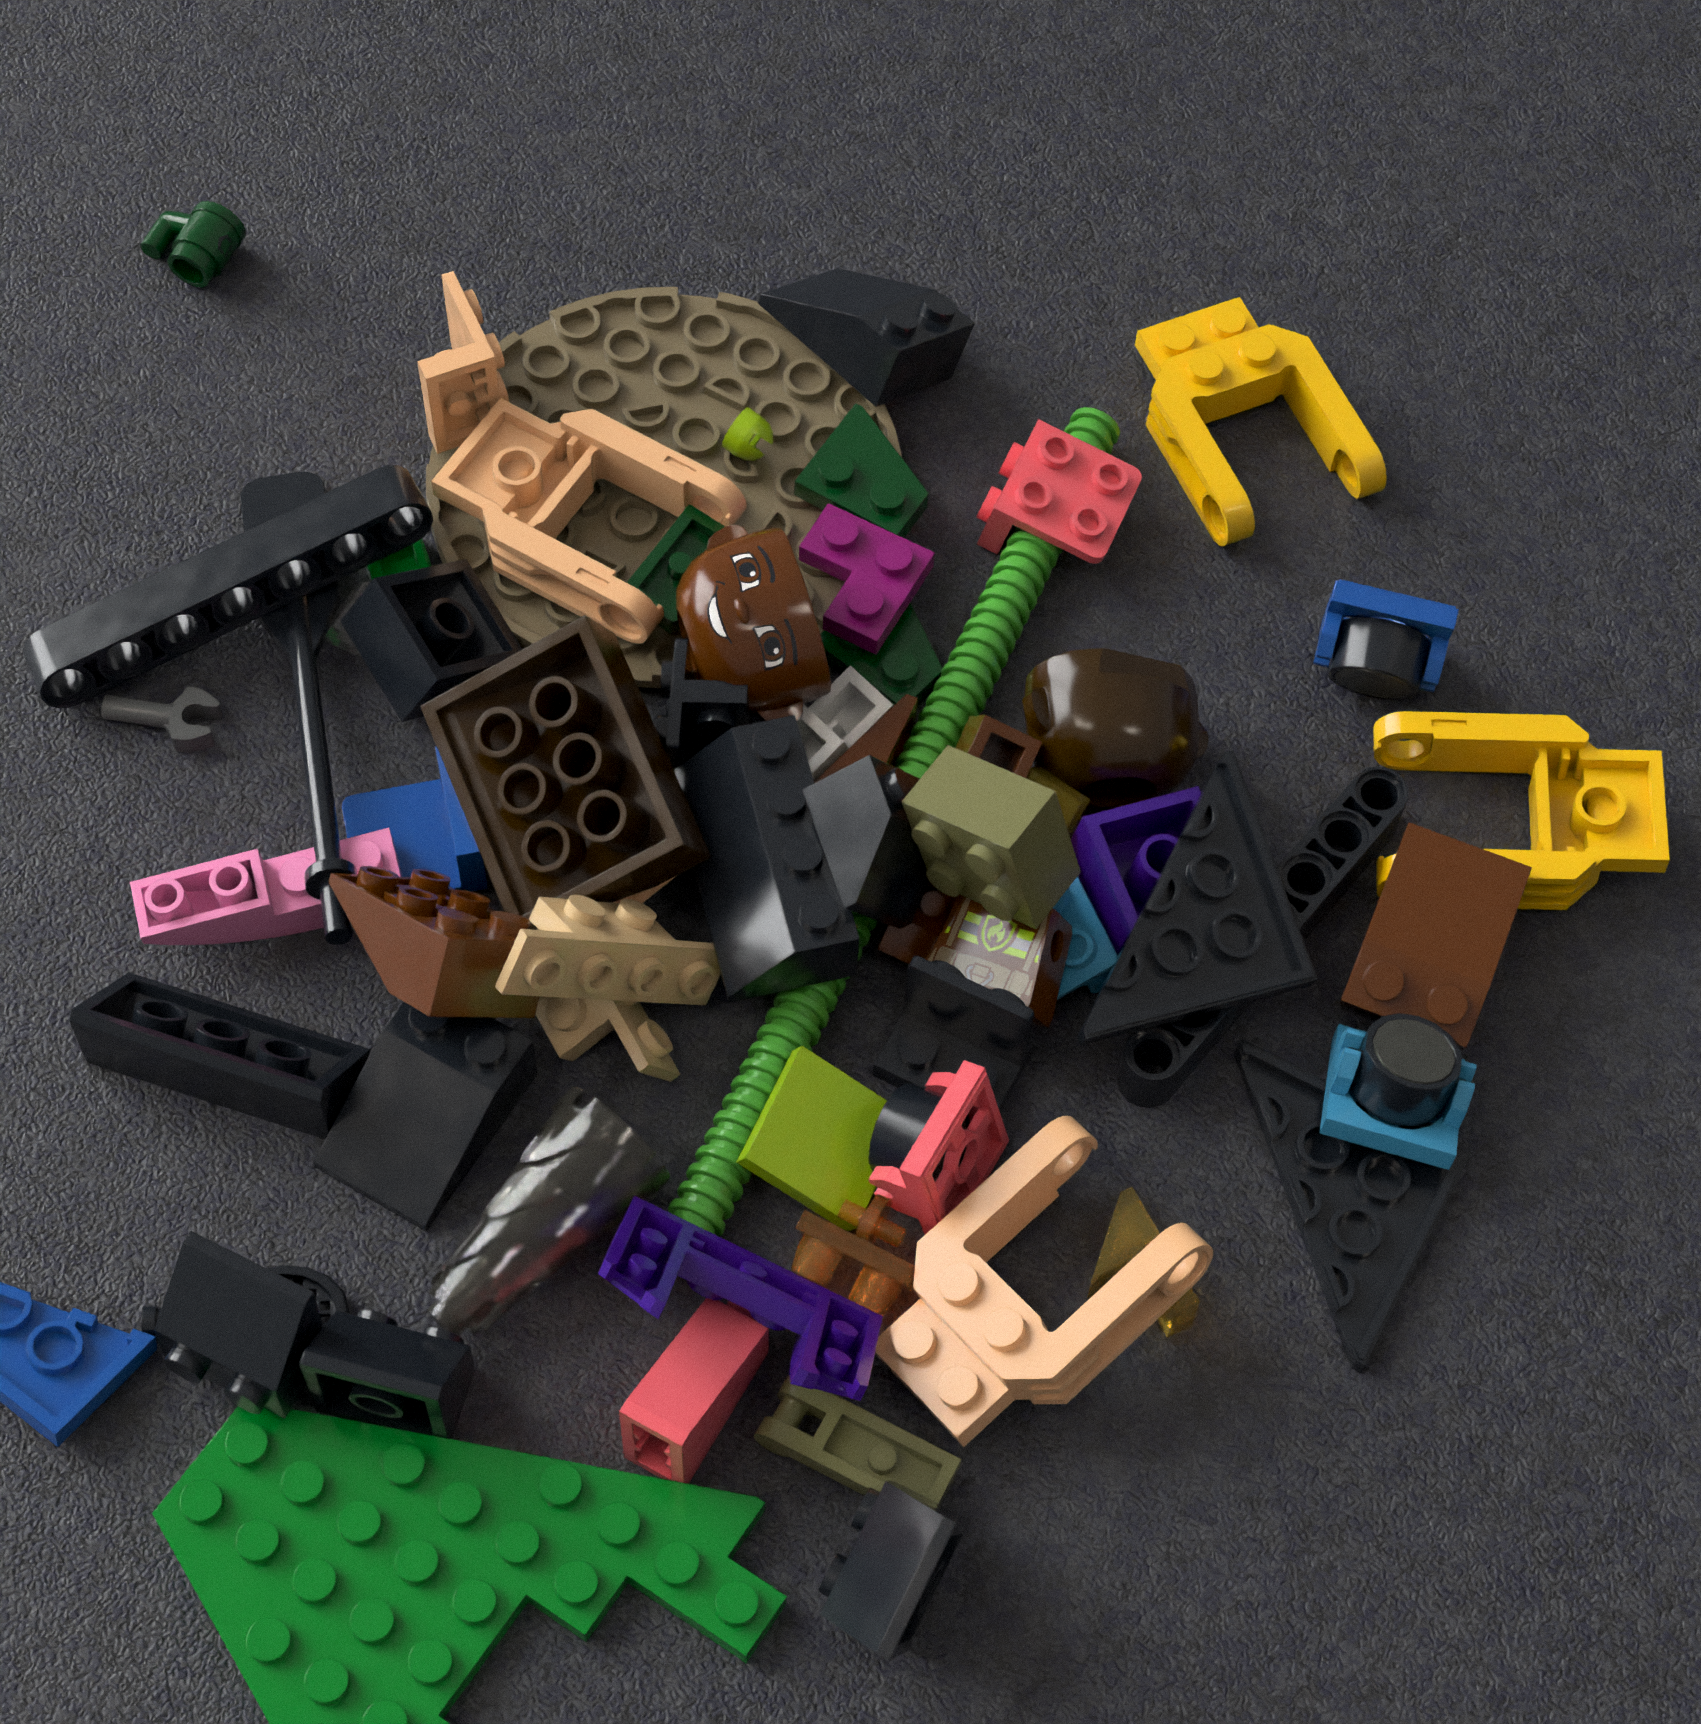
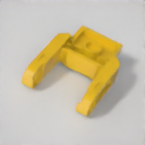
(1226, 364)
(1585, 803)

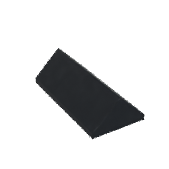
(218, 1053)

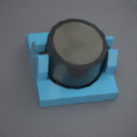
(1402, 1075)

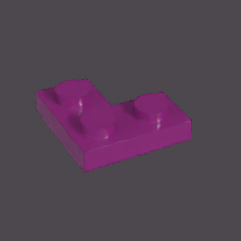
(878, 574)

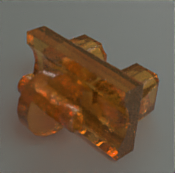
(826, 1243)

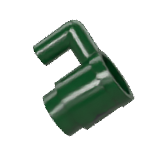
(203, 241)

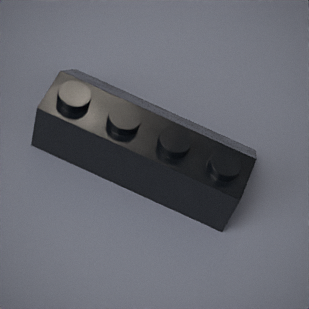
(767, 878)

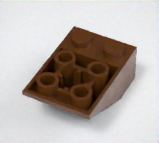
(434, 942)

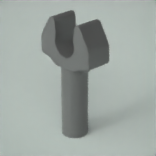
(173, 717)

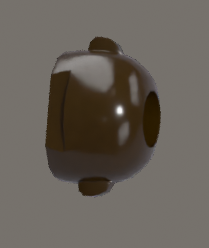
(1114, 724)

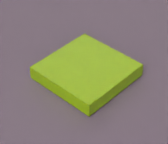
(816, 1136)

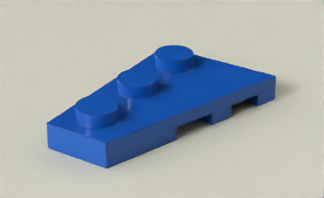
(61, 1362)

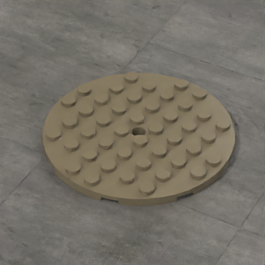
(682, 378)

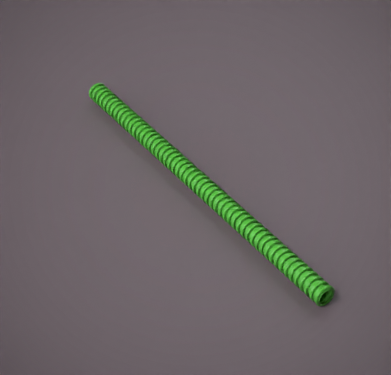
(956, 696)

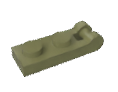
(854, 1445)

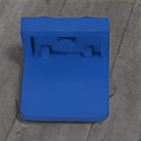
(425, 827)

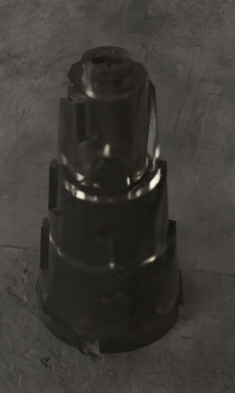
(553, 1204)

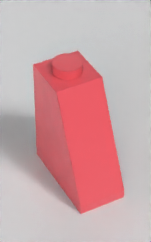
(692, 1390)

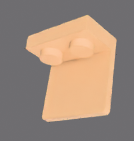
(464, 380)

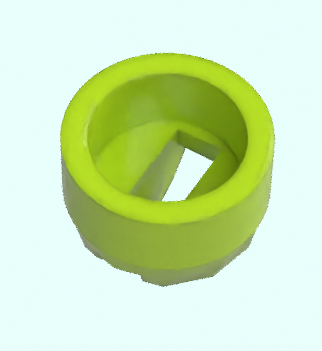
(746, 434)

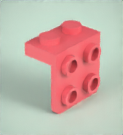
(1060, 494)

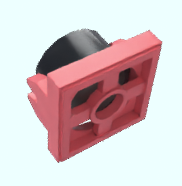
(924, 1138)

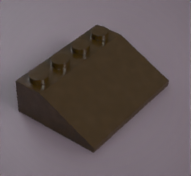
(564, 774)

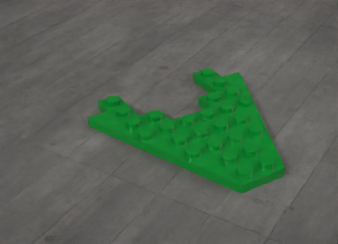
(387, 1563)

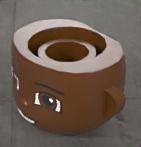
(753, 621)

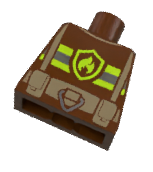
(1008, 954)

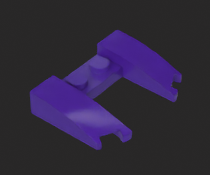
(833, 1335)

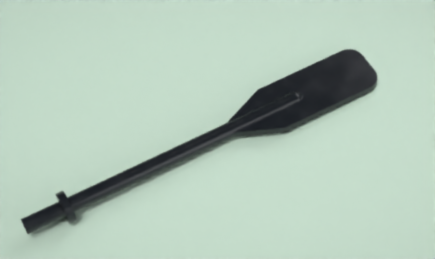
(300, 632)

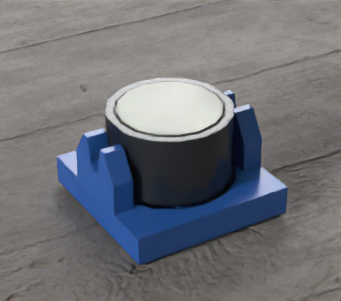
(1383, 643)

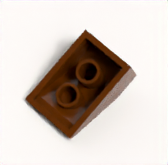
(1437, 932)

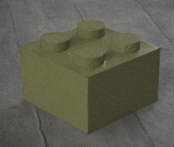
(991, 837)

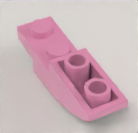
(244, 895)

